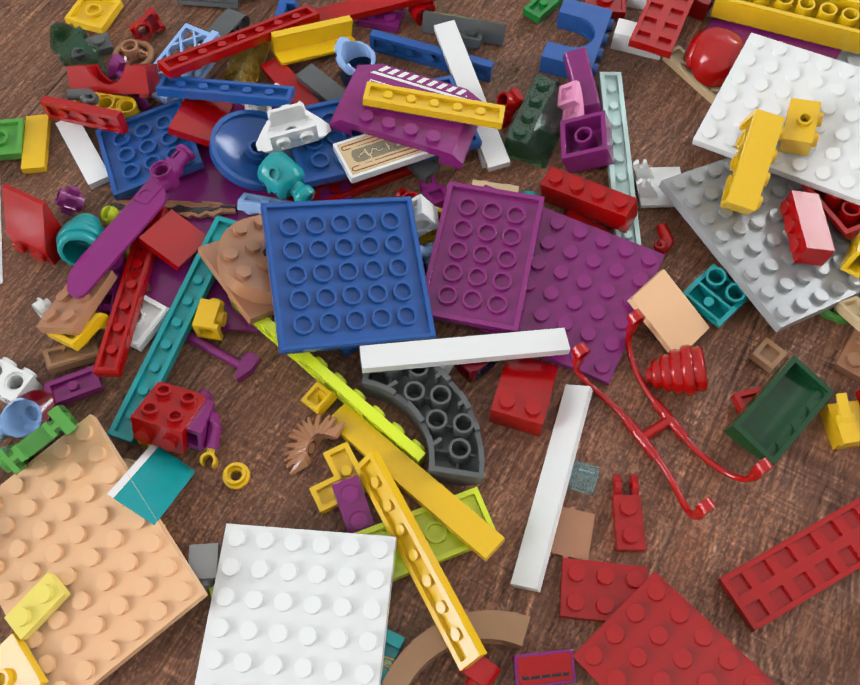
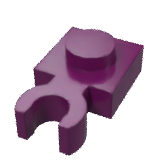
(433, 193)

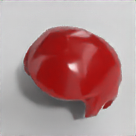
(712, 55)

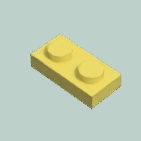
(37, 606)

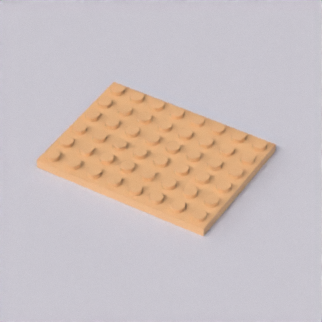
(119, 567)

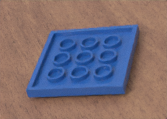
(146, 142)

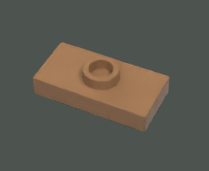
(65, 358)

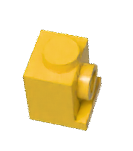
(210, 318)

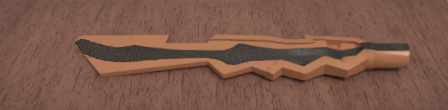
(190, 209)

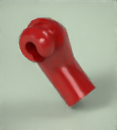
(666, 239)

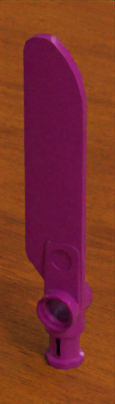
(128, 223)

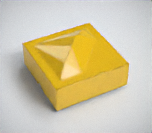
(319, 398)

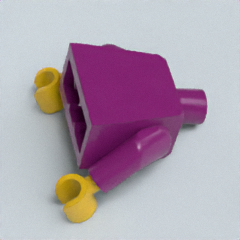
(204, 430)

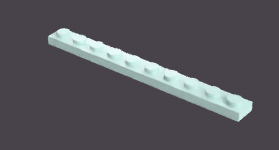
(621, 172)

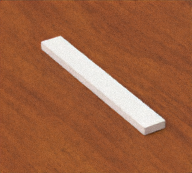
(461, 69)
(463, 350)
(551, 489)

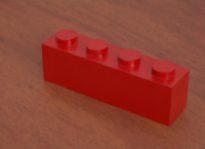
(589, 199)

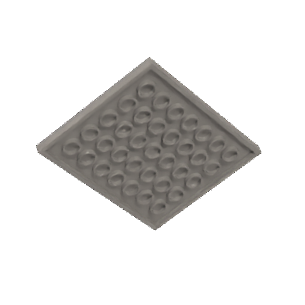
(757, 247)

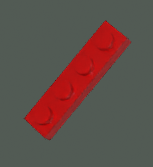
(84, 114)

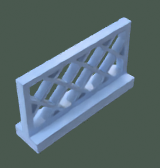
(179, 43)

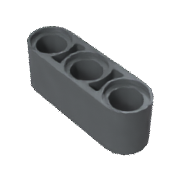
(229, 22)

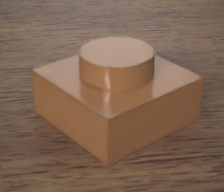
(768, 355)

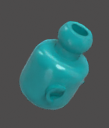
(284, 177)

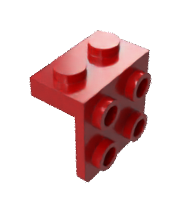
(165, 416)

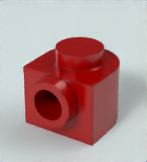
(417, 11)
(481, 673)

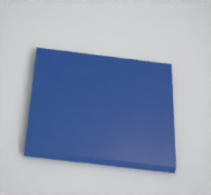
(345, 274)

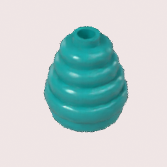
(77, 236)

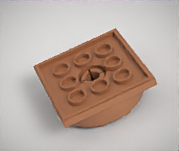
(242, 267)

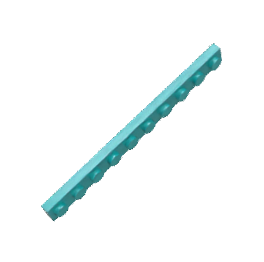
(170, 336)

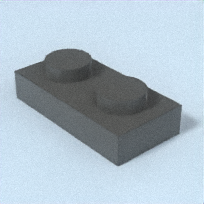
(102, 41)

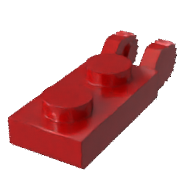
(627, 516)

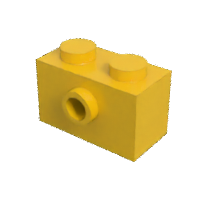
(800, 126)

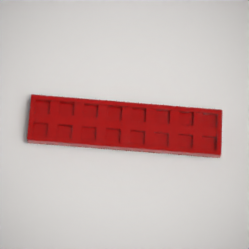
(660, 26)
(796, 568)

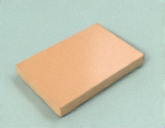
(668, 312)

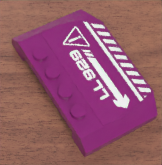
(432, 135)

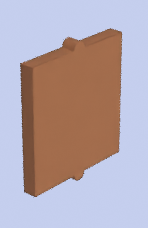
(573, 534)

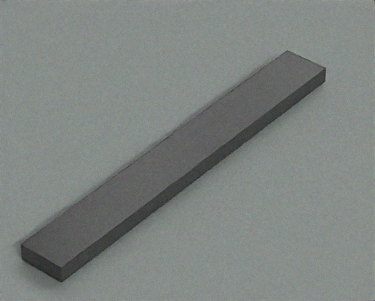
(328, 89)

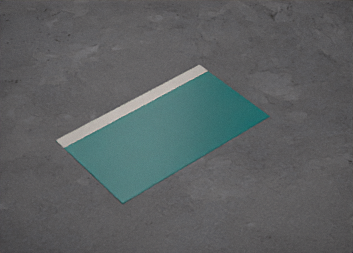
(158, 480)

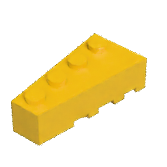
(752, 161)

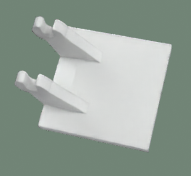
(647, 184)

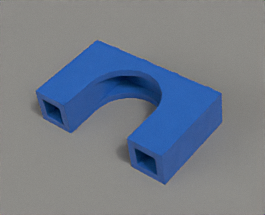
(581, 18)

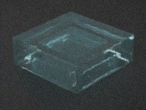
(583, 477)

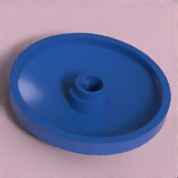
(235, 149)

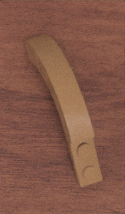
(491, 626)

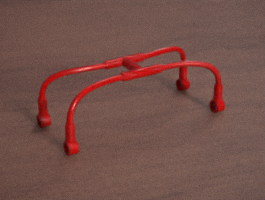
(668, 420)

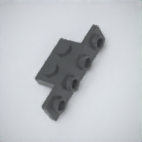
(472, 30)

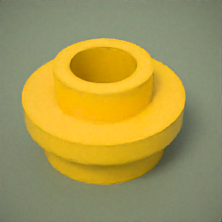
(231, 470)

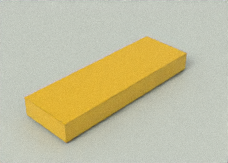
(36, 144)

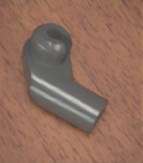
(85, 95)

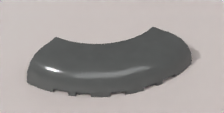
(440, 416)

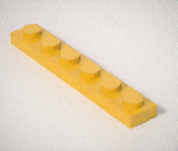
(433, 105)

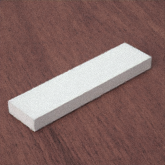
(84, 153)

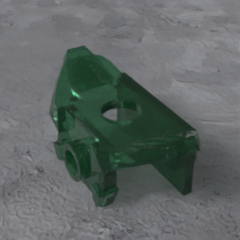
(66, 38)

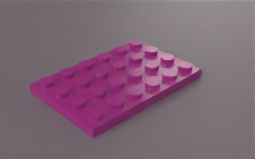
(483, 256)

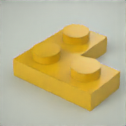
(342, 465)

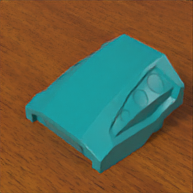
(715, 295)

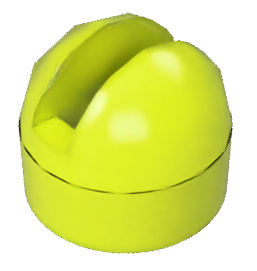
(108, 210)

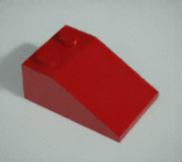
(30, 225)
(523, 395)

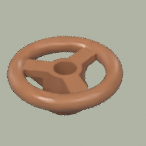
(132, 51)

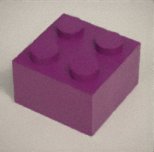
(586, 142)

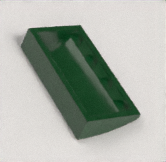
(779, 411)

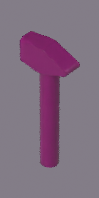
(115, 70)
(244, 366)

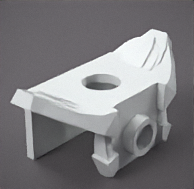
(306, 129)

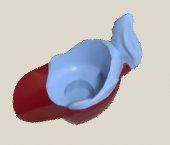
(26, 414)

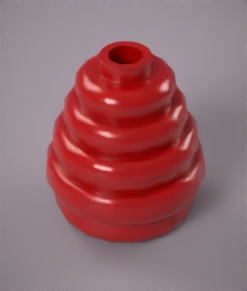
(679, 371)

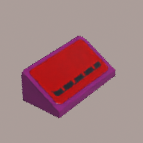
(544, 668)

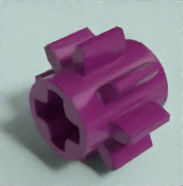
(69, 200)

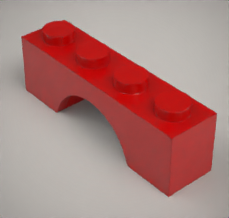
(136, 79)

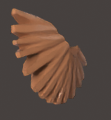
(309, 439)

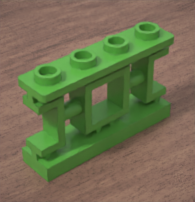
(16, 456)

